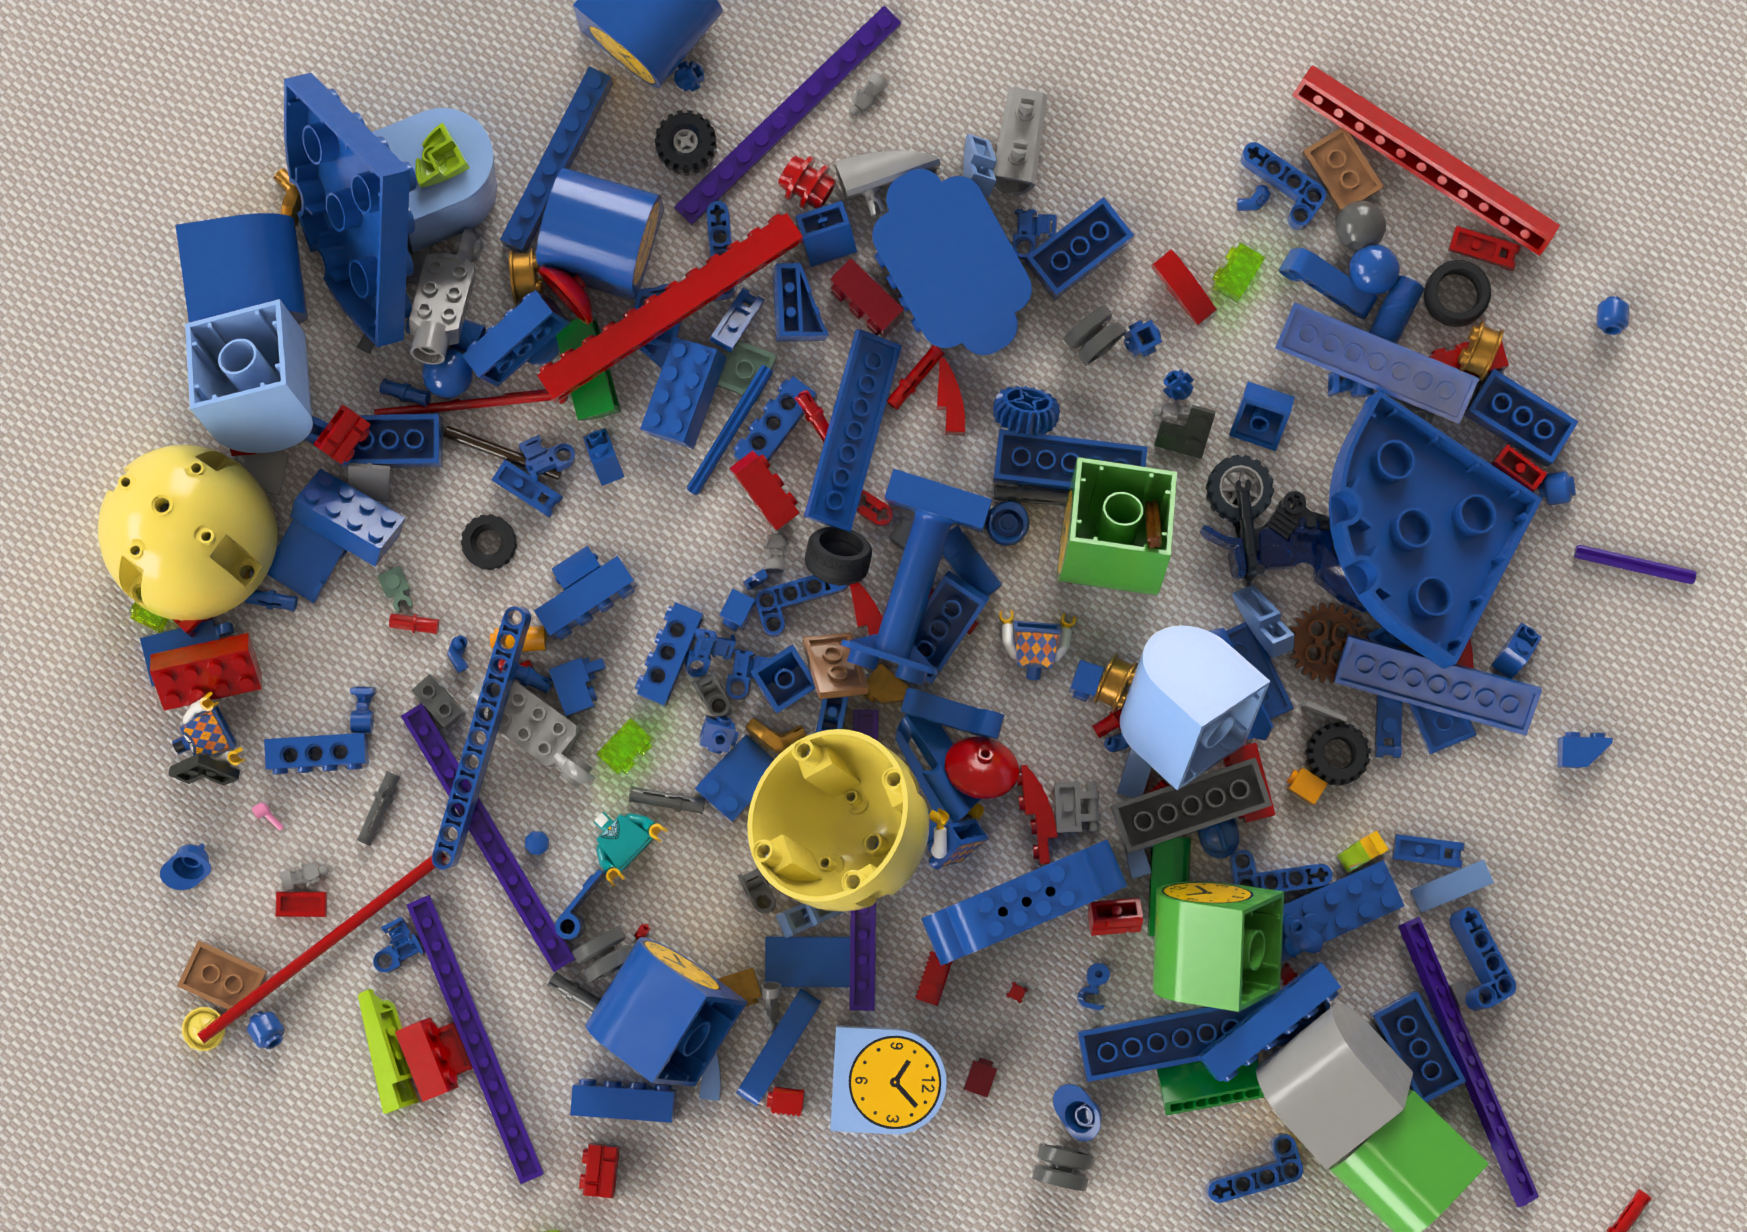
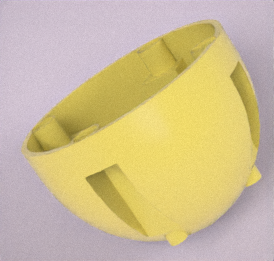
(176, 566)
(829, 812)

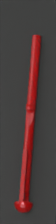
(457, 404)

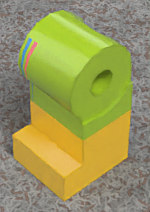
(1362, 851)

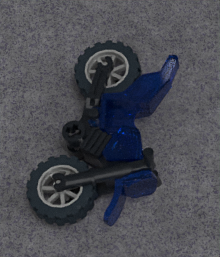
(1283, 541)

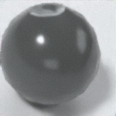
(1360, 225)

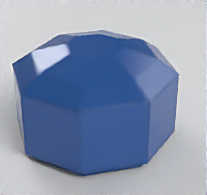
(537, 843)

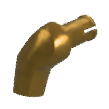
(292, 200)
(772, 739)

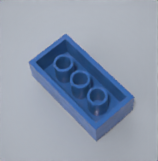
(1079, 248)
(515, 338)
(683, 392)
(1520, 418)
(401, 441)
(347, 517)
(585, 598)
(947, 619)
(1417, 1041)
(623, 1102)

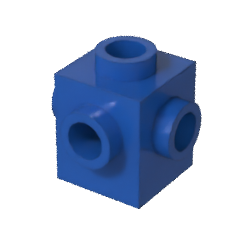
(1150, 335)
(718, 734)

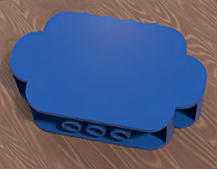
(951, 262)
(976, 921)

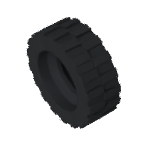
(482, 524)

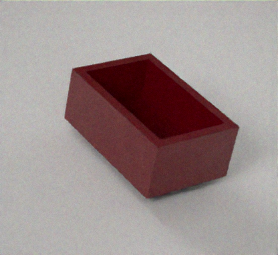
(866, 299)

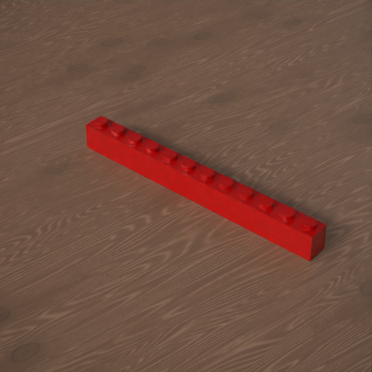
(1426, 160)
(670, 307)

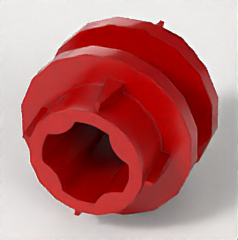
(806, 182)

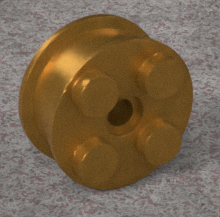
(524, 275)
(1481, 350)
(1115, 683)

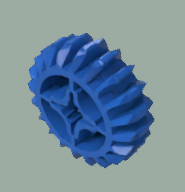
(1026, 410)

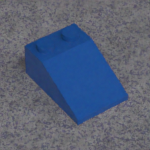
(735, 778)

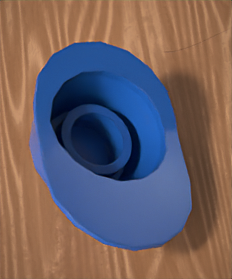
(1220, 839)
(186, 867)
(1077, 1112)

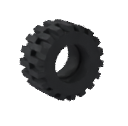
(1358, 747)

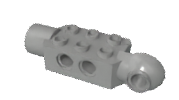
(443, 299)
(539, 731)

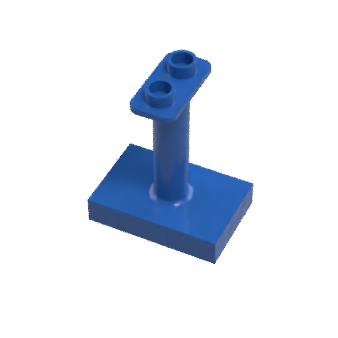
(935, 512)

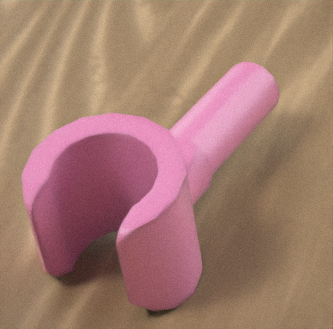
(263, 810)

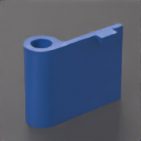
(305, 561)
(569, 912)

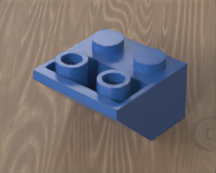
(826, 233)

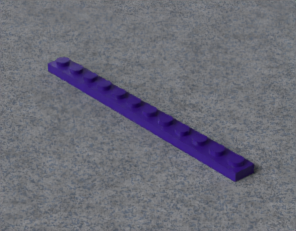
(788, 115)
(490, 841)
(863, 920)
(475, 1039)
(1468, 1061)

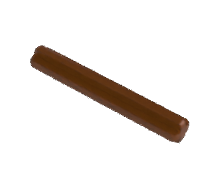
(1153, 525)

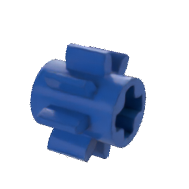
(689, 76)
(1178, 385)

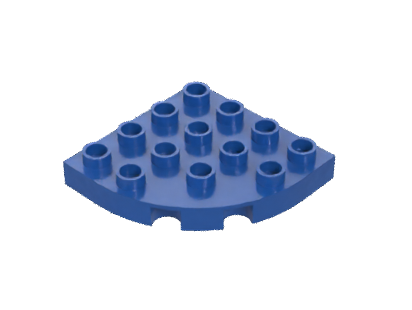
(351, 206)
(1422, 527)

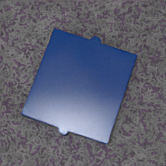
(576, 567)

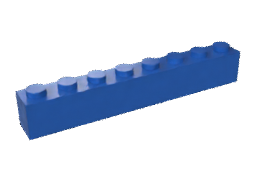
(558, 155)

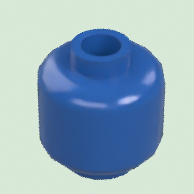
(1613, 315)
(1557, 488)
(265, 1030)

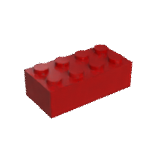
(215, 666)

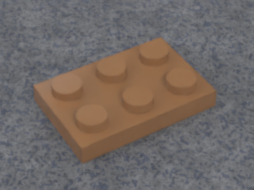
(1342, 169)
(830, 669)
(220, 976)

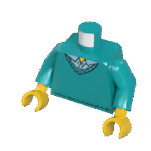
(623, 841)

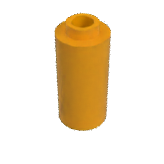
(534, 640)

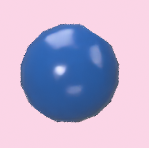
(1374, 269)
(448, 378)

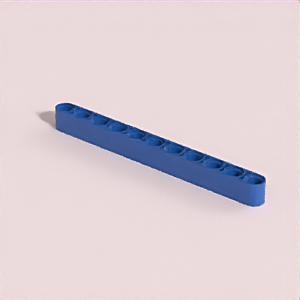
(472, 746)

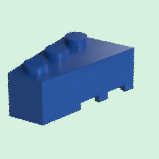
(794, 306)

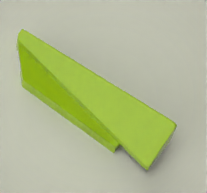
(387, 1057)

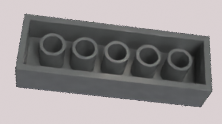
(1195, 806)

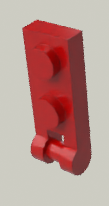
(1484, 248)

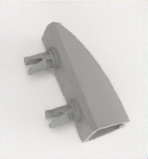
(1020, 141)
(873, 171)

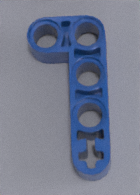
(1279, 181)
(713, 230)
(1326, 279)
(781, 603)
(952, 714)
(1281, 875)
(1478, 959)
(1253, 1174)

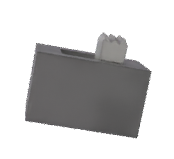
(1459, 992)

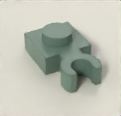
(394, 585)

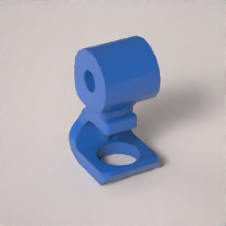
(1357, 390)
(362, 718)
(1096, 976)

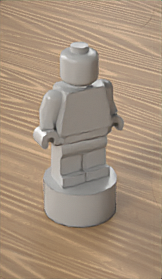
(863, 98)
(1174, 411)
(776, 544)
(308, 874)
(771, 992)

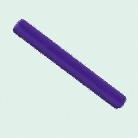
(1635, 564)

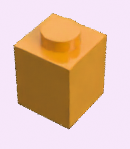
(1305, 785)

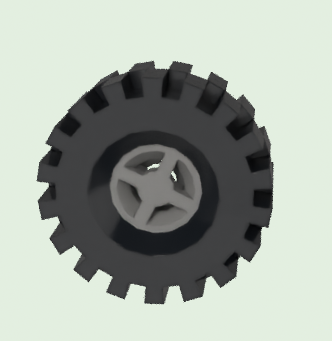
(685, 131)

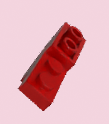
(1036, 803)

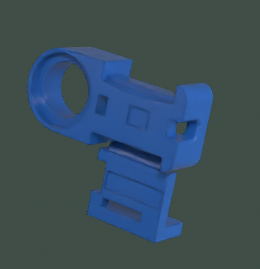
(1033, 227)
(543, 462)
(706, 646)
(741, 670)
(402, 944)

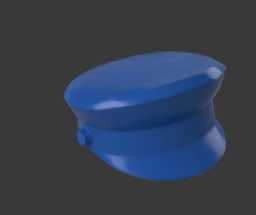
(1007, 523)

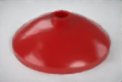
(569, 291)
(981, 767)

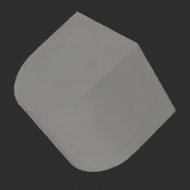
(1335, 1083)

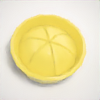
(195, 1022)

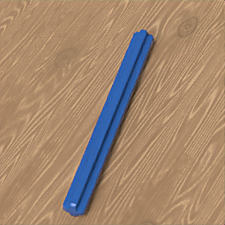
(729, 429)

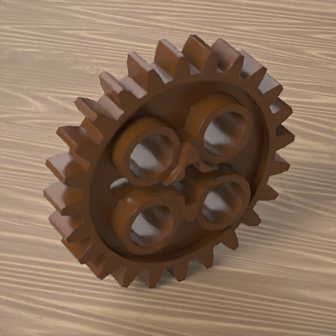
(1305, 639)

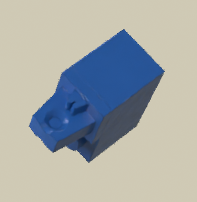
(571, 684)

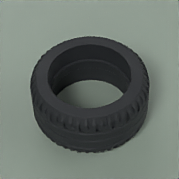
(1471, 272)
(838, 556)

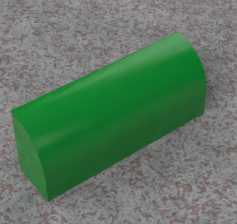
(597, 396)
(1168, 865)
(1194, 1088)

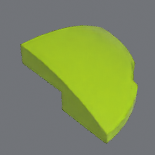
(440, 158)

